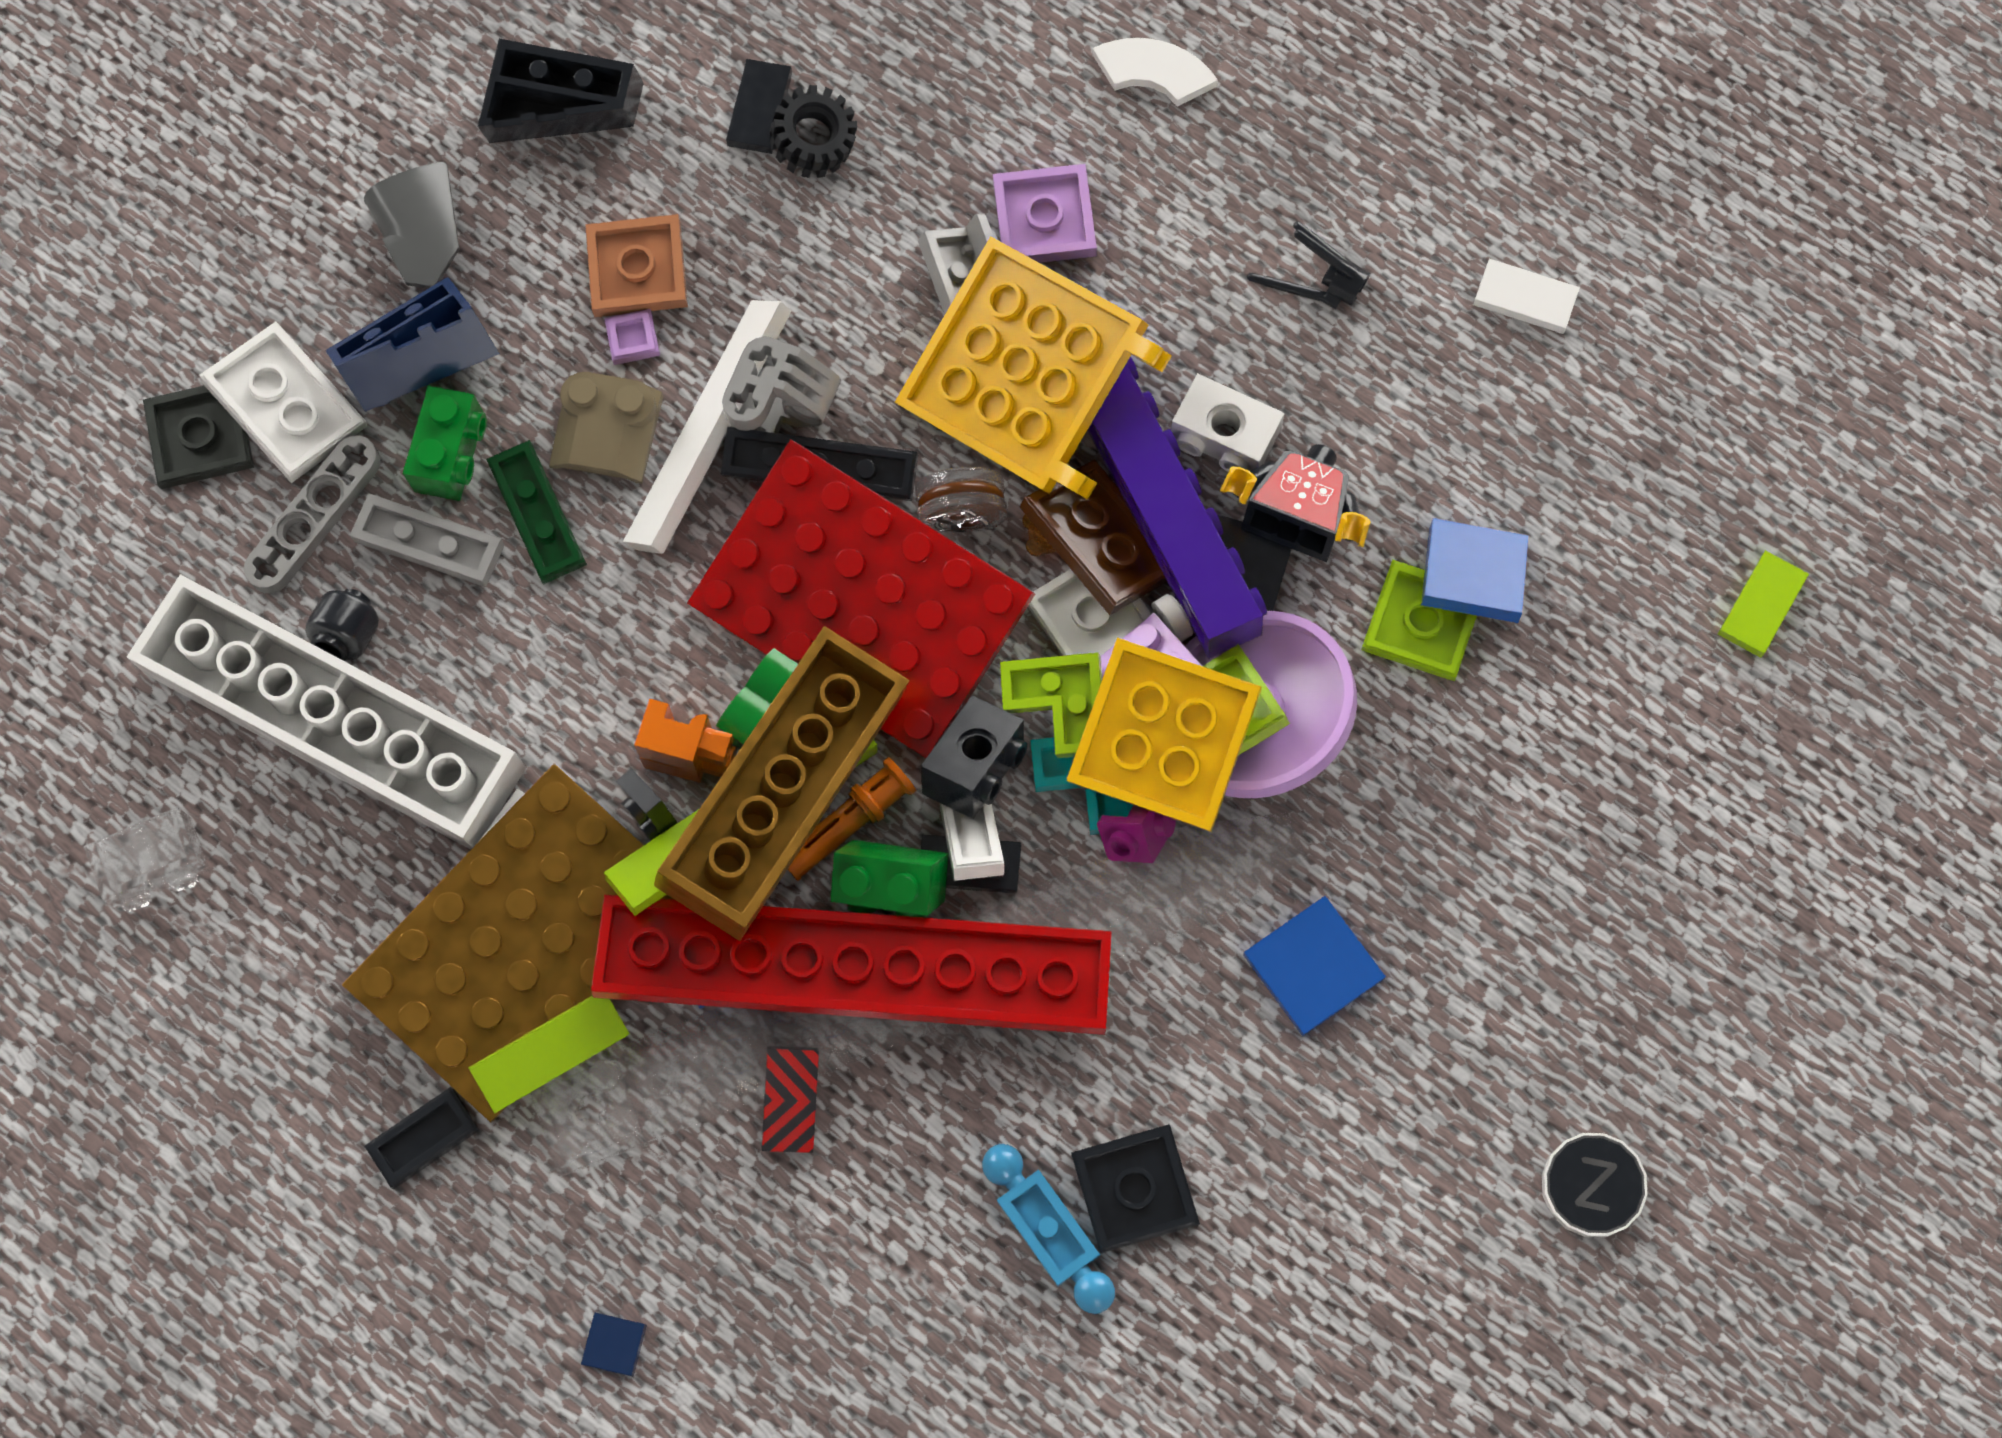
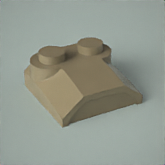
(606, 425)

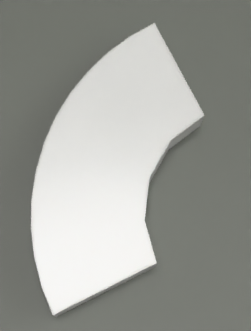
(1156, 66)

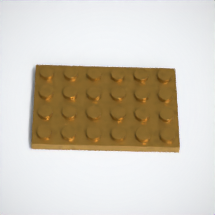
(500, 935)

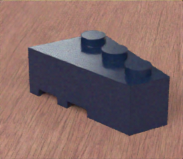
(412, 346)

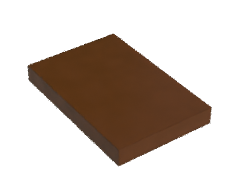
(1097, 539)

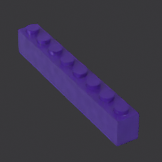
(1173, 519)

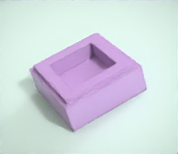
(632, 336)

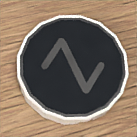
(1594, 1185)

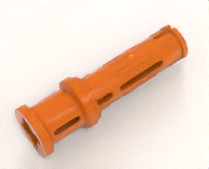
(864, 805)

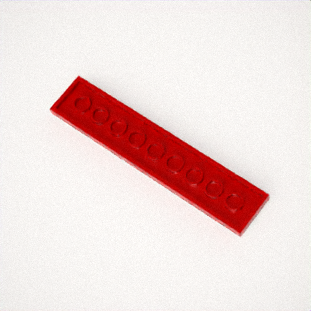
(858, 966)

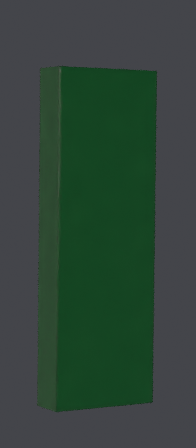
(536, 512)

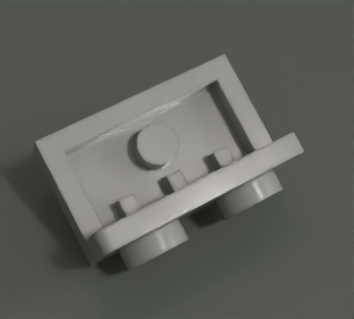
(952, 255)

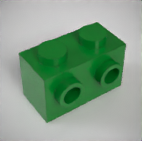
(445, 443)
(889, 878)

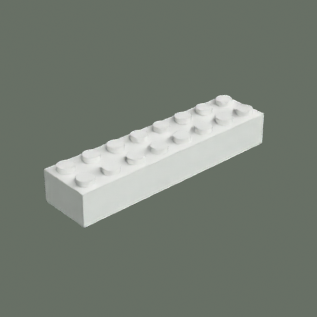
(327, 712)

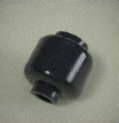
(342, 623)

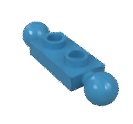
(1048, 1228)

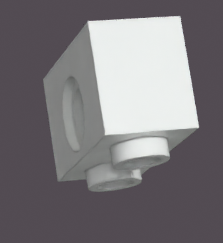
(1214, 404)

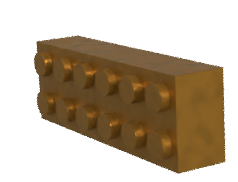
(780, 783)

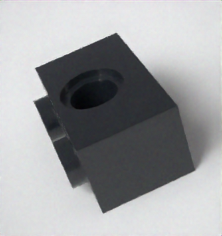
(977, 732)

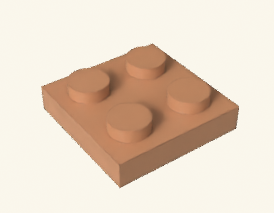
(636, 265)

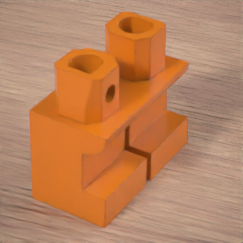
(680, 747)

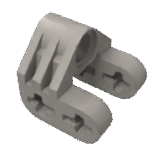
(790, 392)

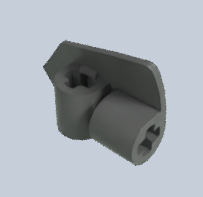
(417, 222)

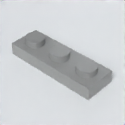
(427, 540)

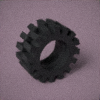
(816, 107)

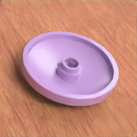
(1314, 691)

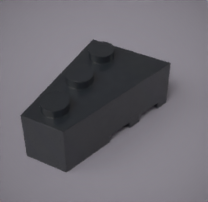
(556, 93)

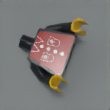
(1299, 502)

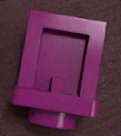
(1135, 837)

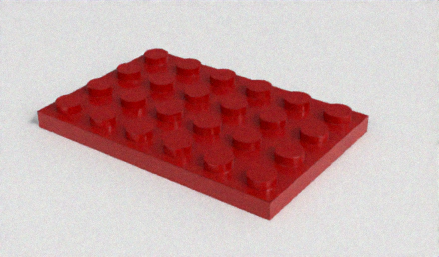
(847, 559)

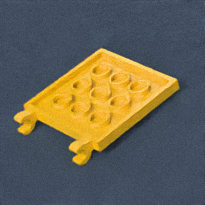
(1025, 366)

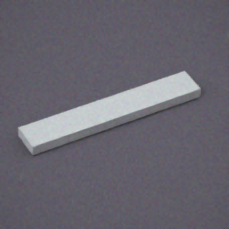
(700, 436)

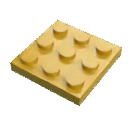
(1164, 734)

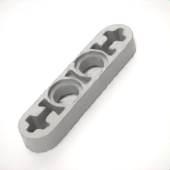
(305, 510)

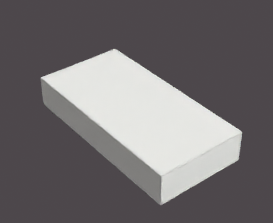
(1526, 296)
(972, 843)

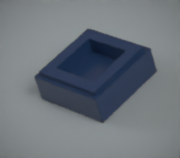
(613, 1344)

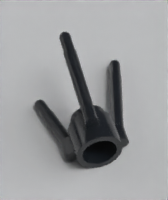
(1342, 278)

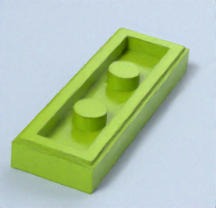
(548, 1051)

